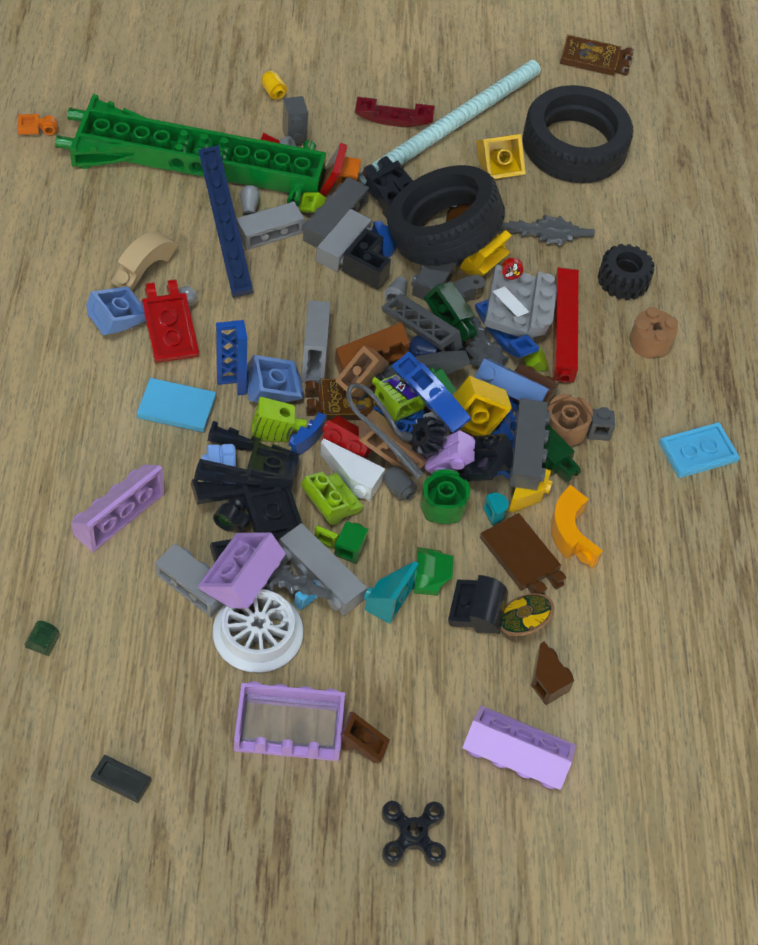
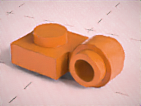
(32, 123)

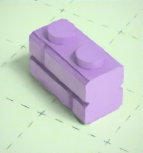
(455, 455)

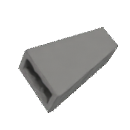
(315, 341)

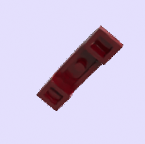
(394, 116)

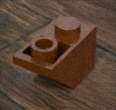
(549, 675)

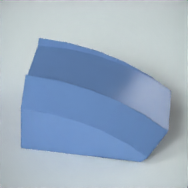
(114, 309)
(273, 379)

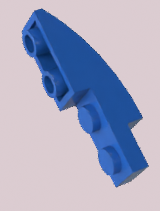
(432, 392)

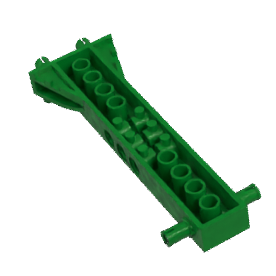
(120, 135)

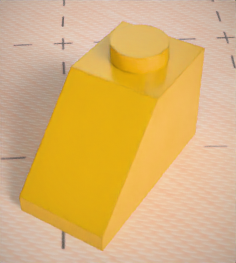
(525, 497)

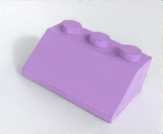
(243, 569)

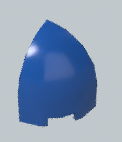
(388, 242)

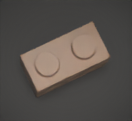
(362, 370)

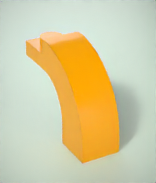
(565, 531)

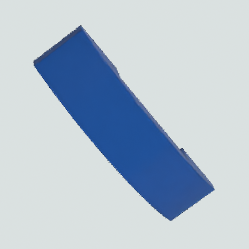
(512, 344)

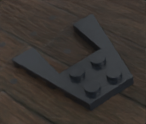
(266, 465)
(269, 507)

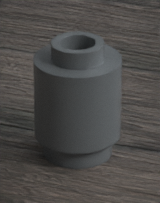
(399, 483)

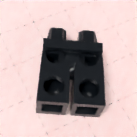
(386, 182)

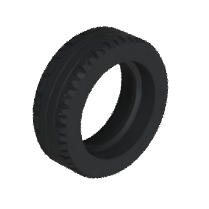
(584, 106)
(457, 237)

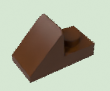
(364, 738)

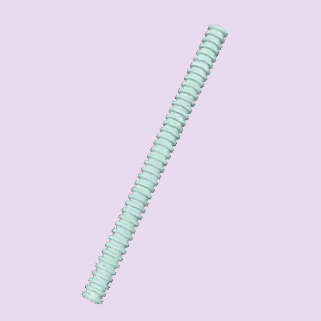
(461, 115)

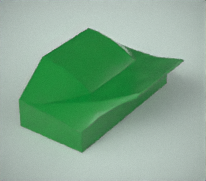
(433, 571)

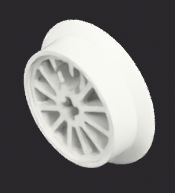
(263, 659)

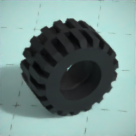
(626, 271)

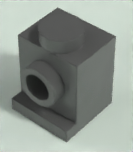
(602, 418)

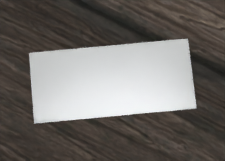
(510, 301)

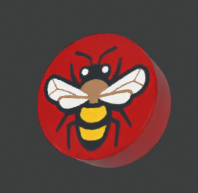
(512, 268)

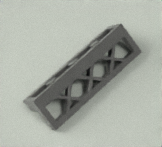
(423, 322)

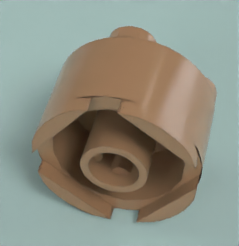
(653, 333)
(570, 417)

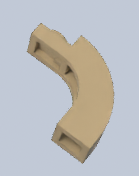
(140, 255)

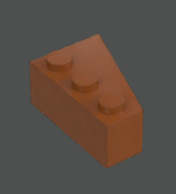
(390, 343)

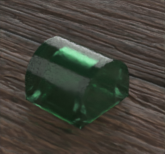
(42, 638)

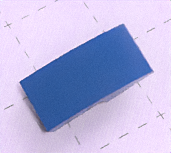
(308, 436)

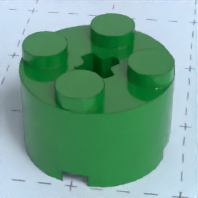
(444, 497)

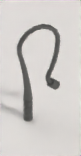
(405, 436)

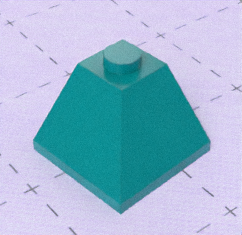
(391, 592)

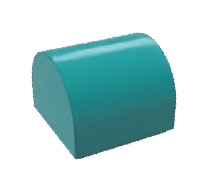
(495, 507)

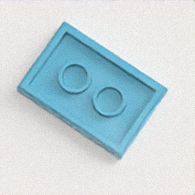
(176, 405)
(699, 450)

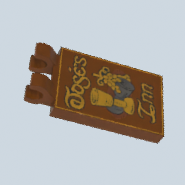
(596, 56)
(334, 400)

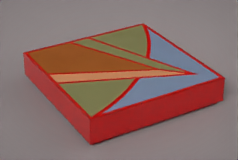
(333, 169)

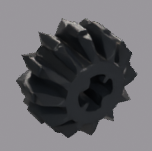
(428, 436)

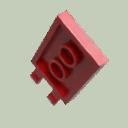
(169, 324)

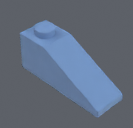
(513, 382)

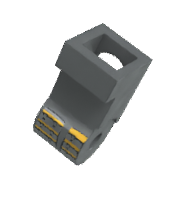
(470, 287)

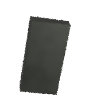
(121, 778)

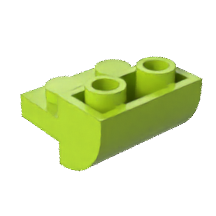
(331, 496)

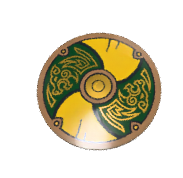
(527, 614)

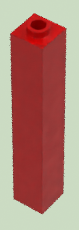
(565, 326)

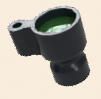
(231, 515)

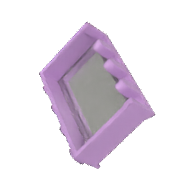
(289, 721)

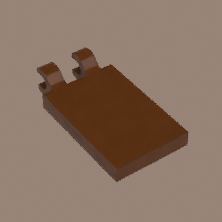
(523, 555)

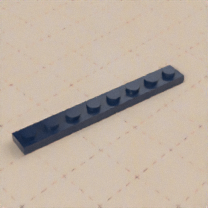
(225, 221)

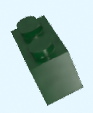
(452, 308)
(559, 456)

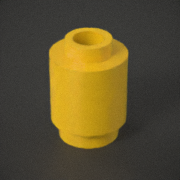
(273, 85)

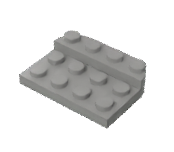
(534, 293)

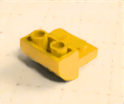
(488, 256)

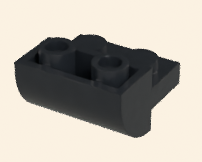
(492, 455)
(479, 604)

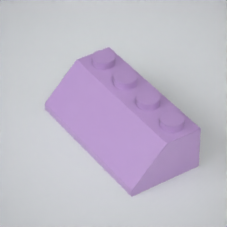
(119, 506)
(520, 748)

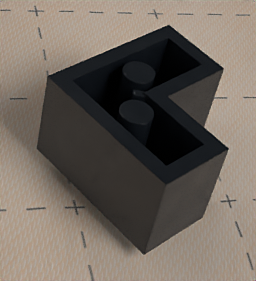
(365, 261)

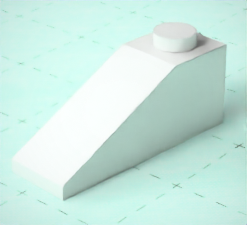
(357, 472)

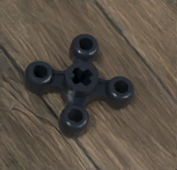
(406, 840)

